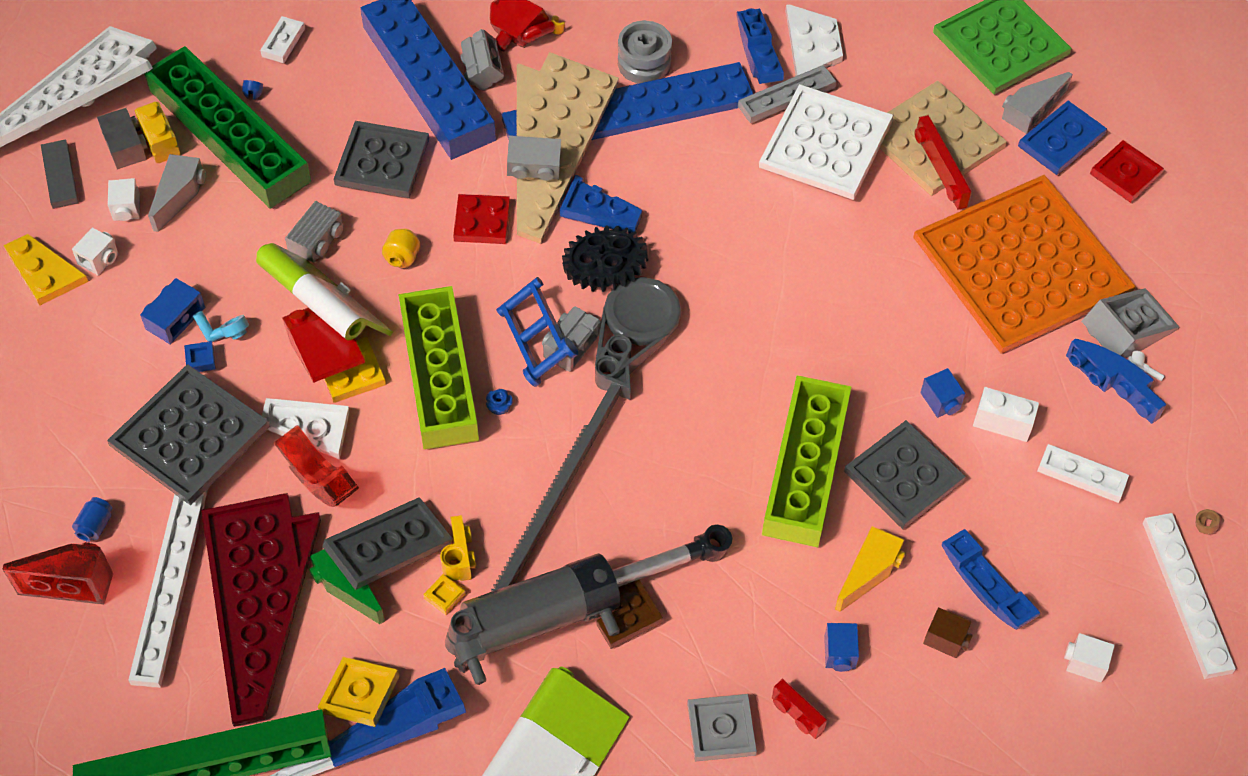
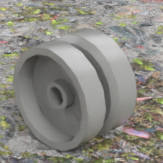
(644, 51)

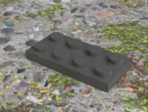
(387, 543)

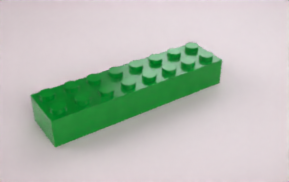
(228, 127)

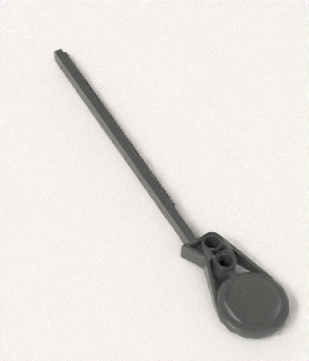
(638, 315)

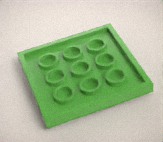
(1001, 42)

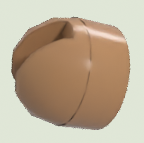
(1201, 519)

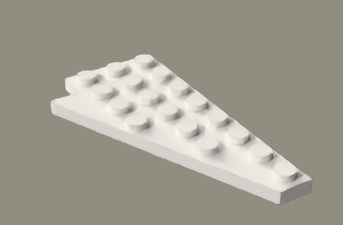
(91, 72)

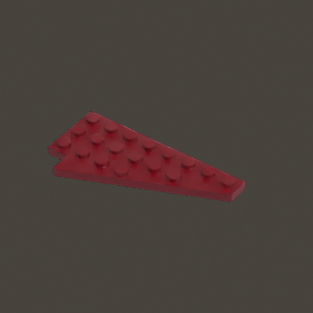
(257, 577)

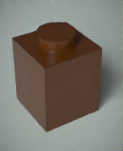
(948, 633)

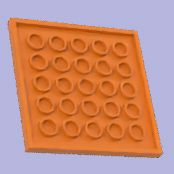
(1022, 263)

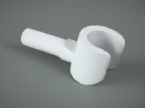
(1138, 359)

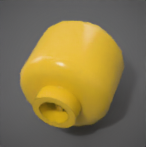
(401, 248)

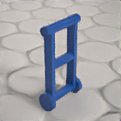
(566, 346)

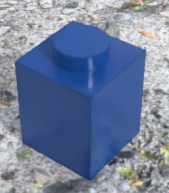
(943, 393)
(841, 646)

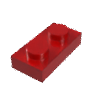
(803, 713)

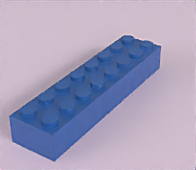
(428, 76)

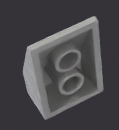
(1129, 322)

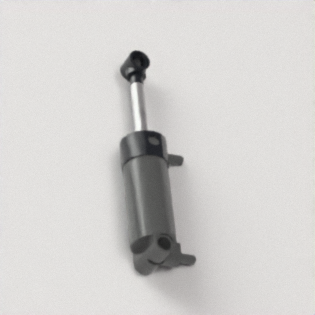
(561, 598)

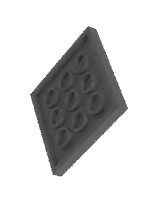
(188, 434)

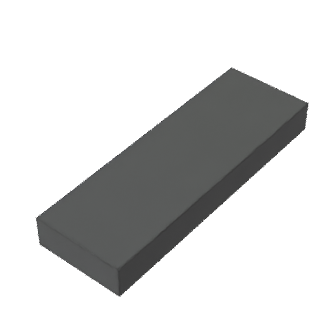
(59, 174)

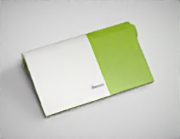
(318, 292)
(559, 732)

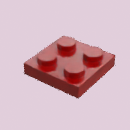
(1126, 171)
(481, 219)

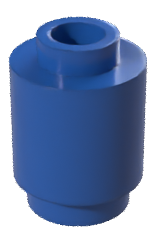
(92, 519)

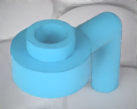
(233, 328)

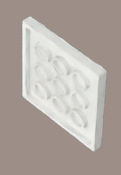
(826, 141)

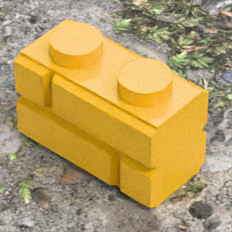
(157, 131)

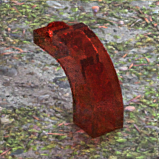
(320, 477)

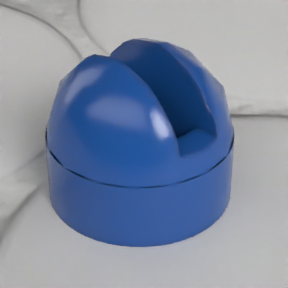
(252, 87)

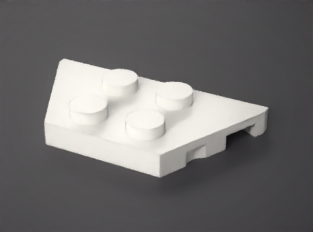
(812, 39)

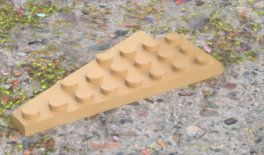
(563, 104)

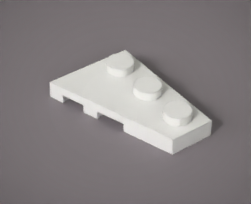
(320, 422)

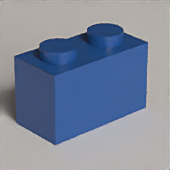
(172, 310)

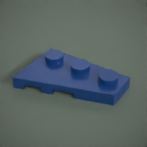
(596, 208)

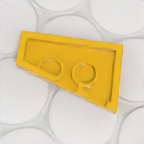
(42, 269)

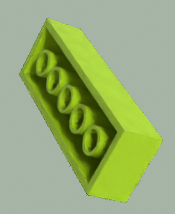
(438, 368)
(806, 461)

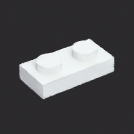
(282, 39)

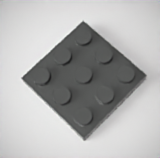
(381, 159)
(904, 474)

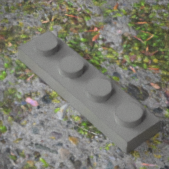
(779, 96)

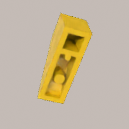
(872, 566)

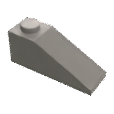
(1034, 101)
(176, 188)

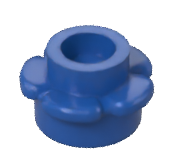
(498, 407)

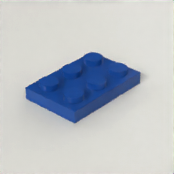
(1062, 137)

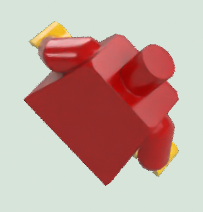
(521, 22)

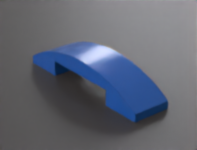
(986, 582)

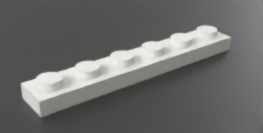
(1188, 596)

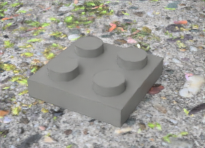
(721, 727)

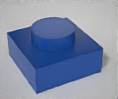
(200, 356)

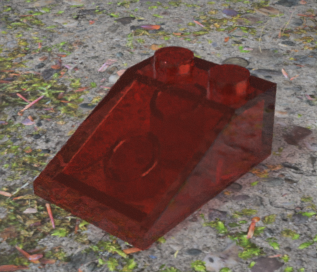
(63, 573)

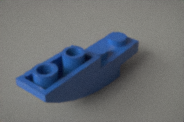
(758, 46)
(1110, 370)

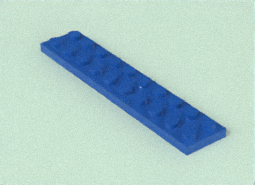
(665, 100)

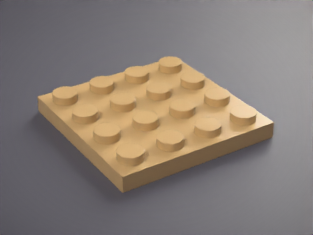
(962, 131)

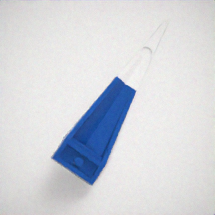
(405, 717)

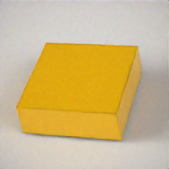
(444, 594)

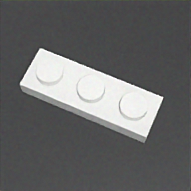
(1083, 473)

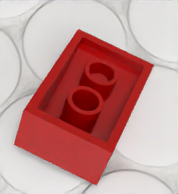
(320, 346)

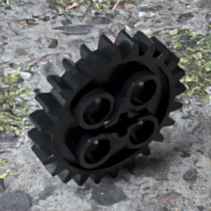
(605, 258)

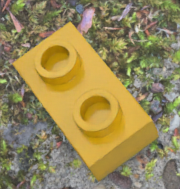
(459, 552)

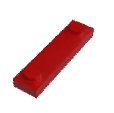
(944, 164)

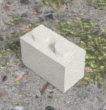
(1005, 414)

